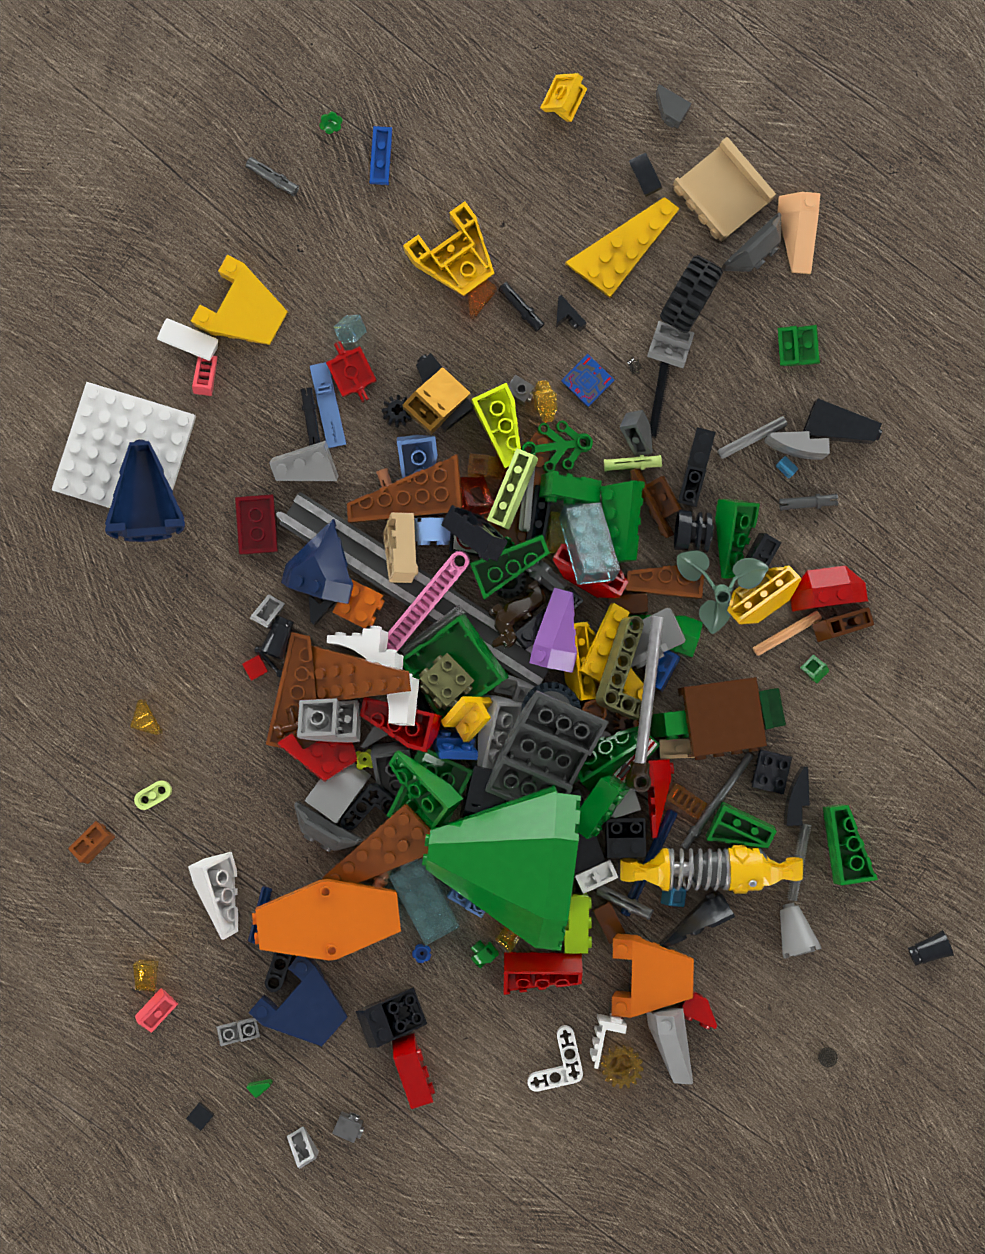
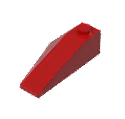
(415, 737)
(660, 775)

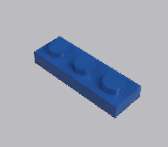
(380, 155)

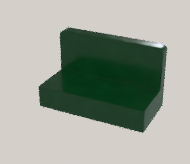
(772, 708)

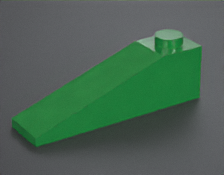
(733, 527)
(691, 630)
(608, 756)
(431, 794)

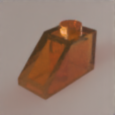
(480, 297)

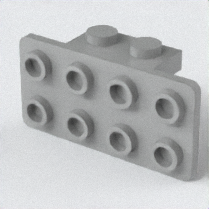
(670, 638)

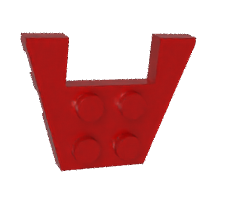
(322, 757)

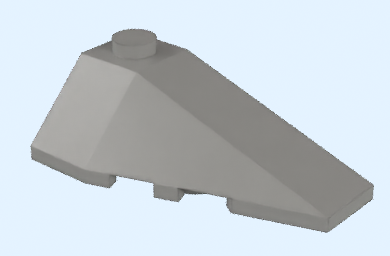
(670, 1036)

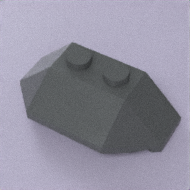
(757, 248)
(324, 830)

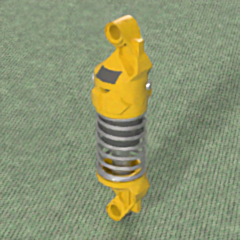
(734, 869)

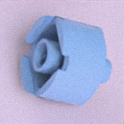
(431, 530)

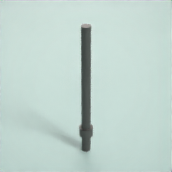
(695, 831)

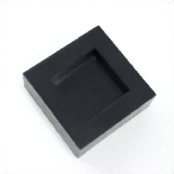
(200, 1116)

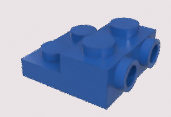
(451, 746)

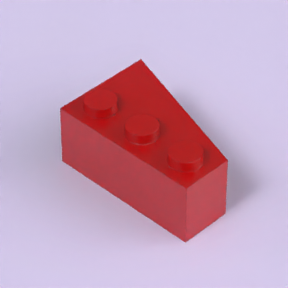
(412, 1071)

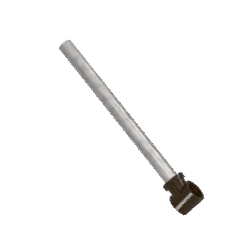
(639, 767)

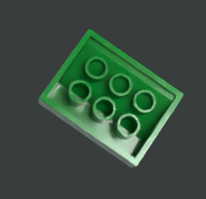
(446, 769)

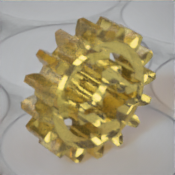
(545, 401)
(614, 1069)

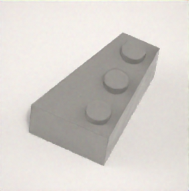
(305, 464)

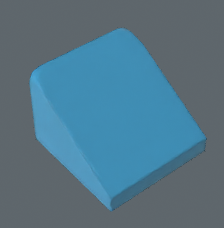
(787, 467)
(674, 897)

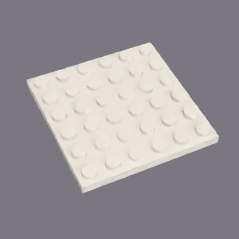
(101, 436)

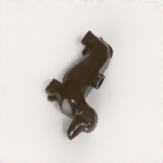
(514, 612)

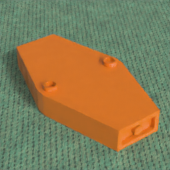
(327, 919)

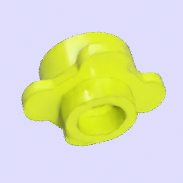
(360, 763)

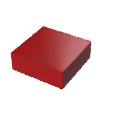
(255, 667)

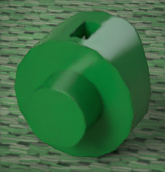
(482, 953)

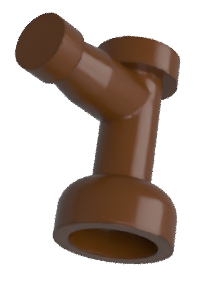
(292, 726)

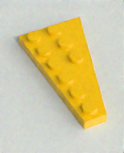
(617, 253)

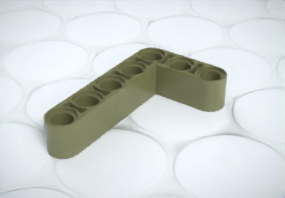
(621, 671)

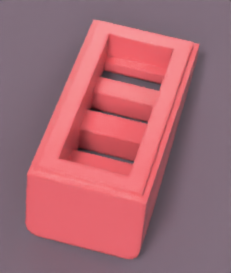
(201, 386)

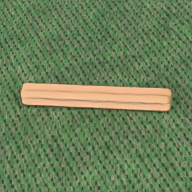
(787, 633)

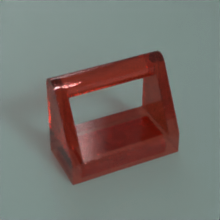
(467, 499)

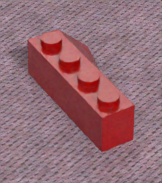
(541, 970)

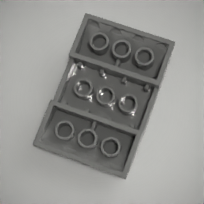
(544, 748)

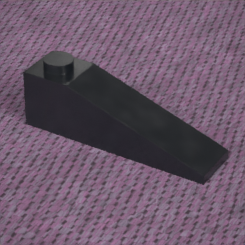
(709, 912)

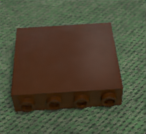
(724, 717)

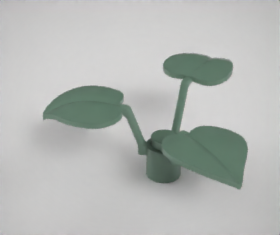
(747, 572)

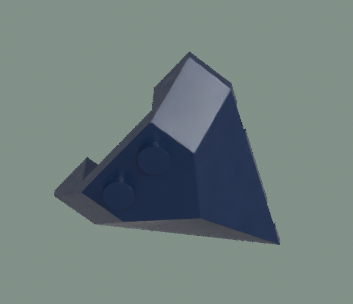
(320, 568)

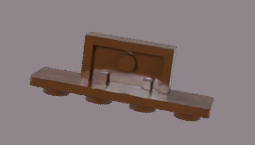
(659, 499)

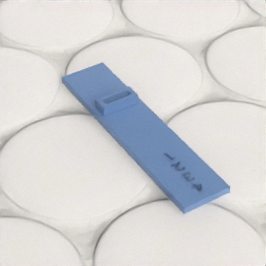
(327, 405)

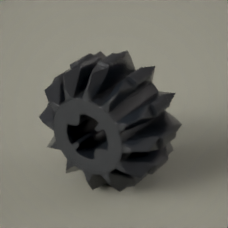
(389, 414)

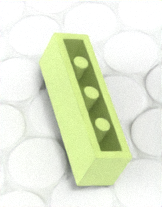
(512, 489)

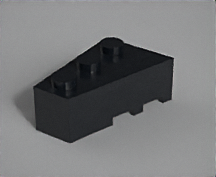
(475, 532)

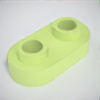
(153, 795)

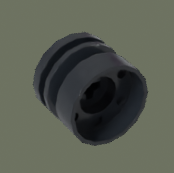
(693, 531)

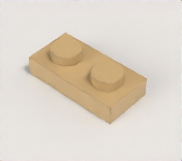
(674, 748)

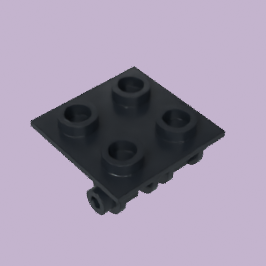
(771, 771)

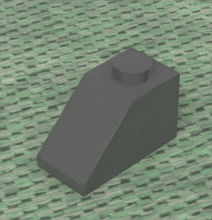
(671, 107)
(637, 432)

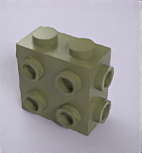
(445, 682)

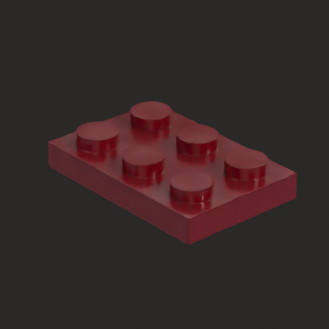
(256, 524)

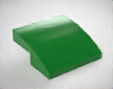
(798, 345)

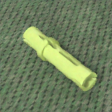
(633, 463)

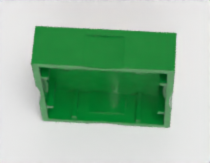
(467, 649)

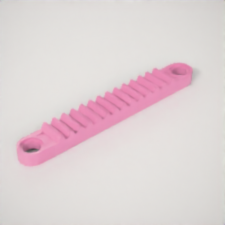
(426, 601)

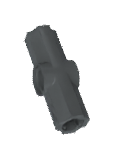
(544, 575)

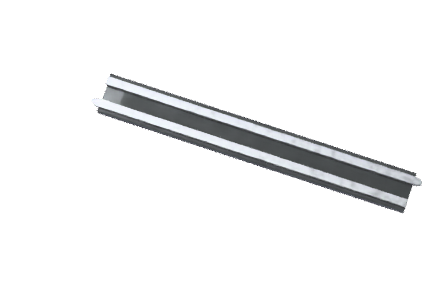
(368, 560)

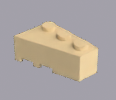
(400, 547)

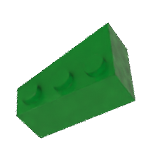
(669, 725)

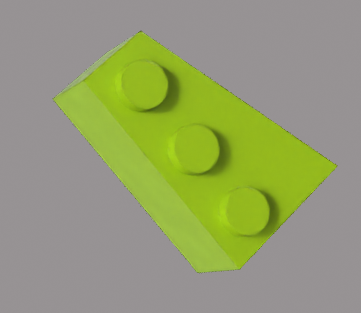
(576, 932)

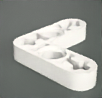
(564, 1070)

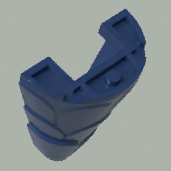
(143, 500)

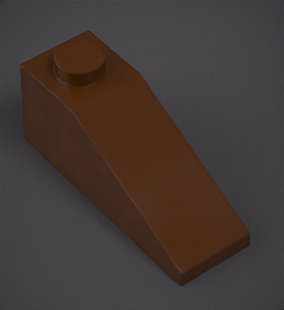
(843, 624)

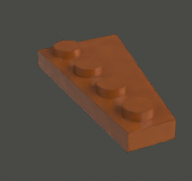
(664, 581)

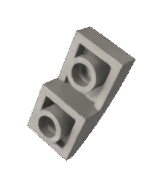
(237, 1031)

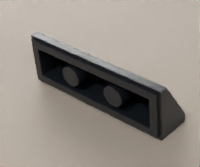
(539, 515)

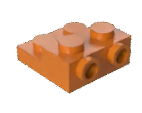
(361, 607)

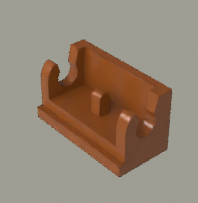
(91, 843)

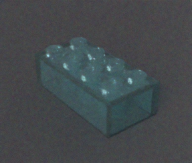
(589, 543)
(424, 901)

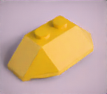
(757, 603)
(580, 684)

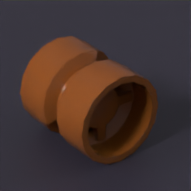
(593, 708)

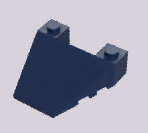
(309, 1011)

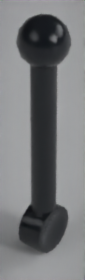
(278, 672)

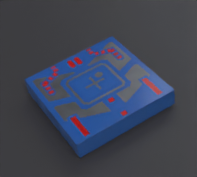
(587, 380)

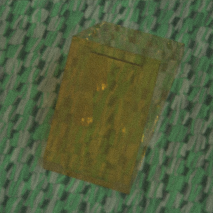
(144, 719)
(507, 938)
(145, 974)

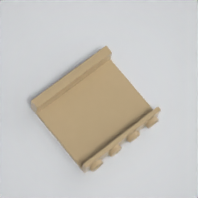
(724, 190)

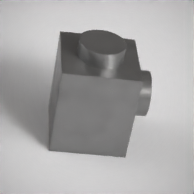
(521, 390)
(349, 1126)

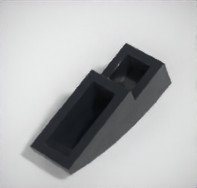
(796, 798)

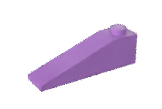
(556, 636)

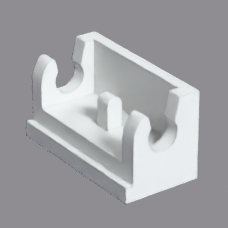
(596, 876)

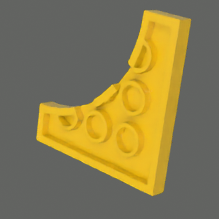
(600, 649)

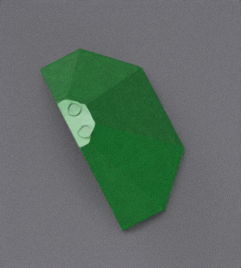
(514, 862)

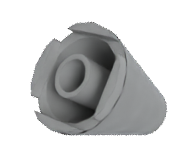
(796, 932)

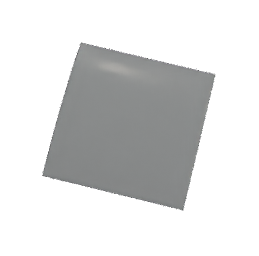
(670, 345)

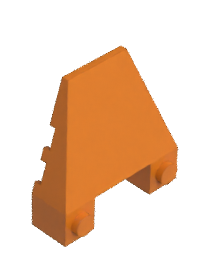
(658, 976)

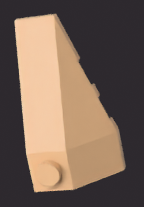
(799, 227)

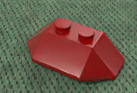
(828, 588)
(605, 589)

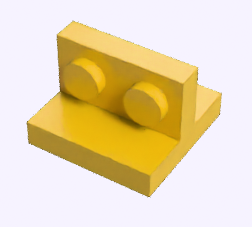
(564, 96)
(468, 716)

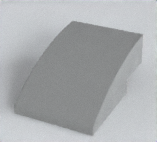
(799, 444)
(329, 720)
(338, 792)

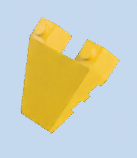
(460, 260)
(247, 310)

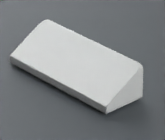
(188, 339)

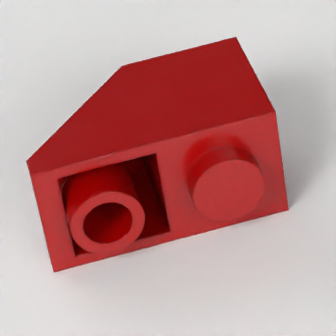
(700, 1010)

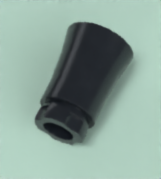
(277, 638)
(931, 949)

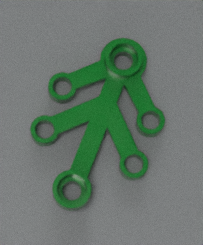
(560, 445)

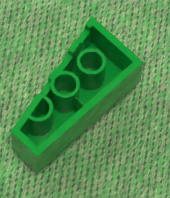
(622, 511)
(513, 561)
(845, 847)

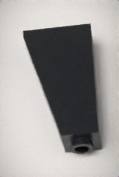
(427, 367)
(840, 424)

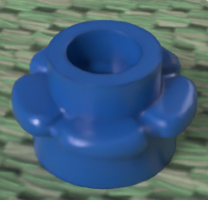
(421, 948)

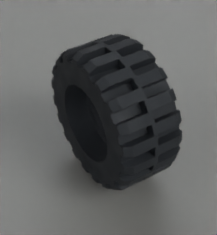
(691, 293)

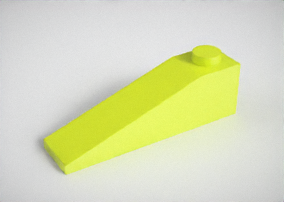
(499, 420)

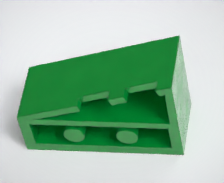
(569, 488)
(600, 805)
(739, 827)

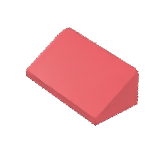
(155, 1010)

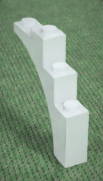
(373, 647)

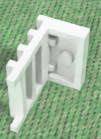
(609, 1023)

